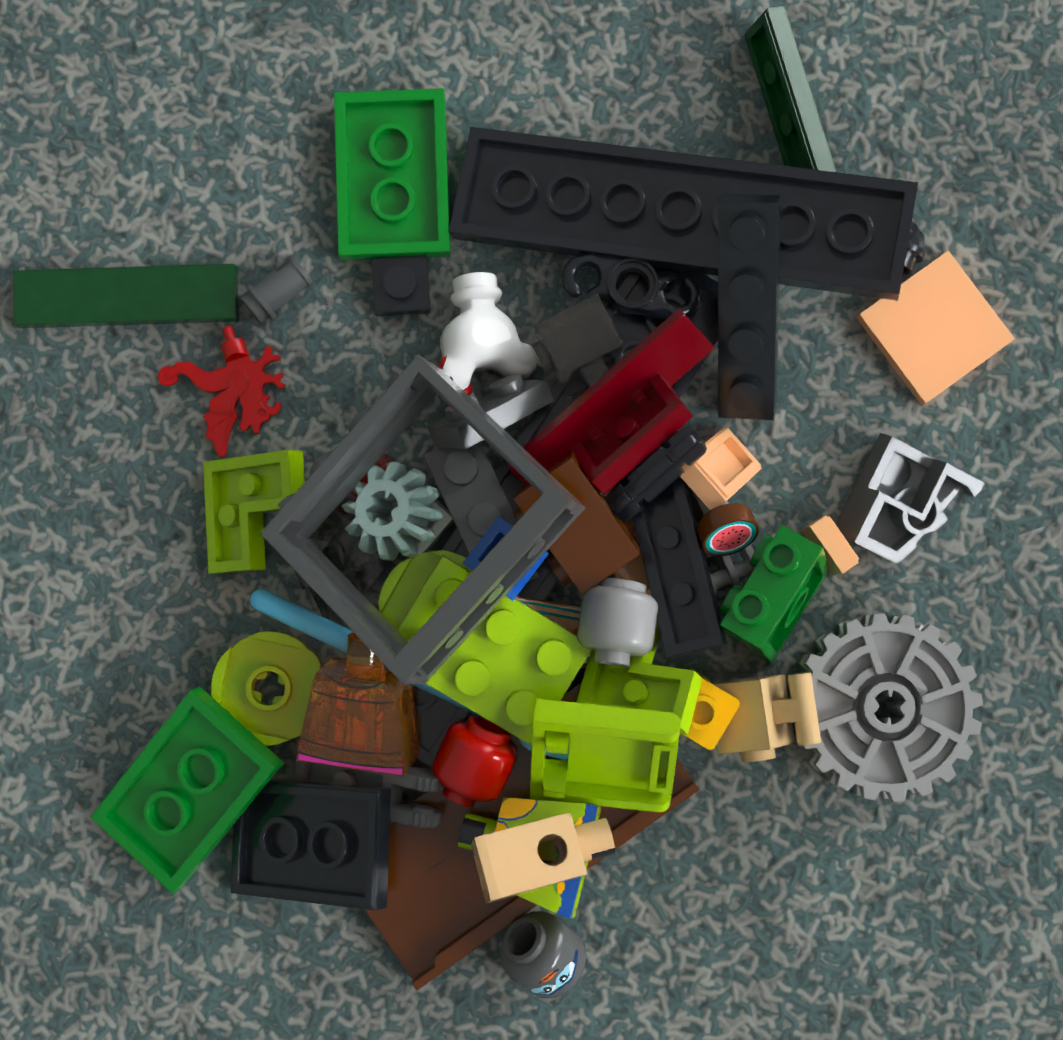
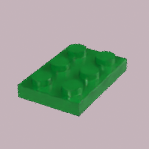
(392, 174)
(186, 789)

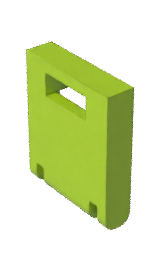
(613, 759)

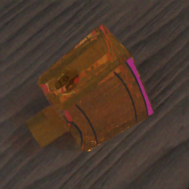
(360, 715)

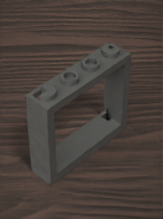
(341, 470)

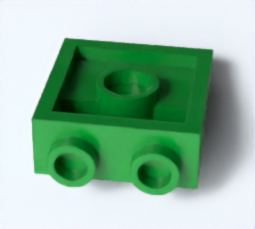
(776, 593)

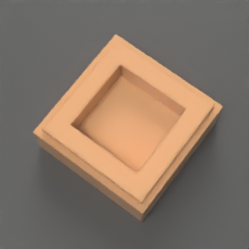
(836, 548)

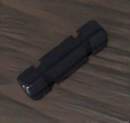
(656, 473)

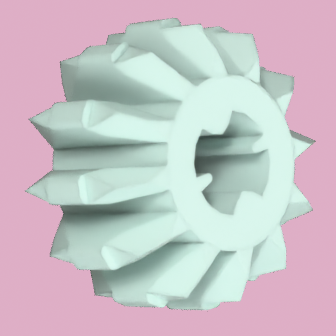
(409, 518)

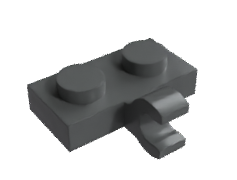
(507, 403)

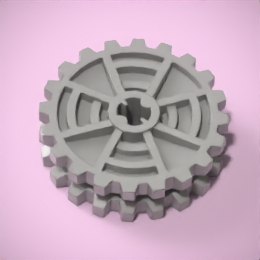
(928, 709)

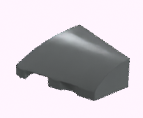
(894, 517)

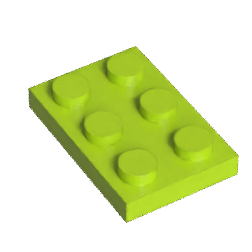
(504, 660)

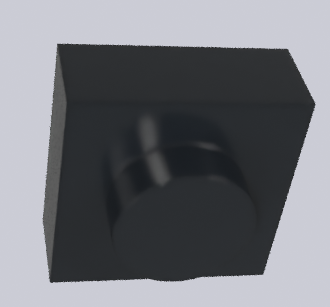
(401, 285)

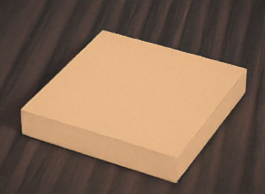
(935, 328)

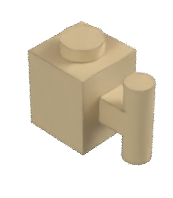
(768, 714)

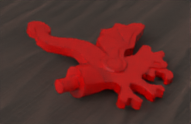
(237, 381)

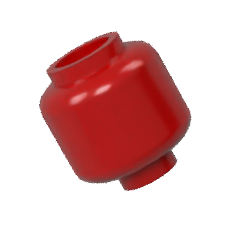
(474, 761)

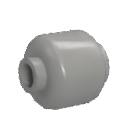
(617, 621)

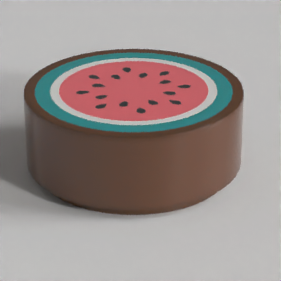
(727, 529)

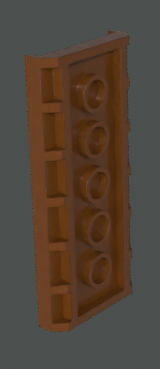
(434, 885)

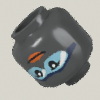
(543, 954)

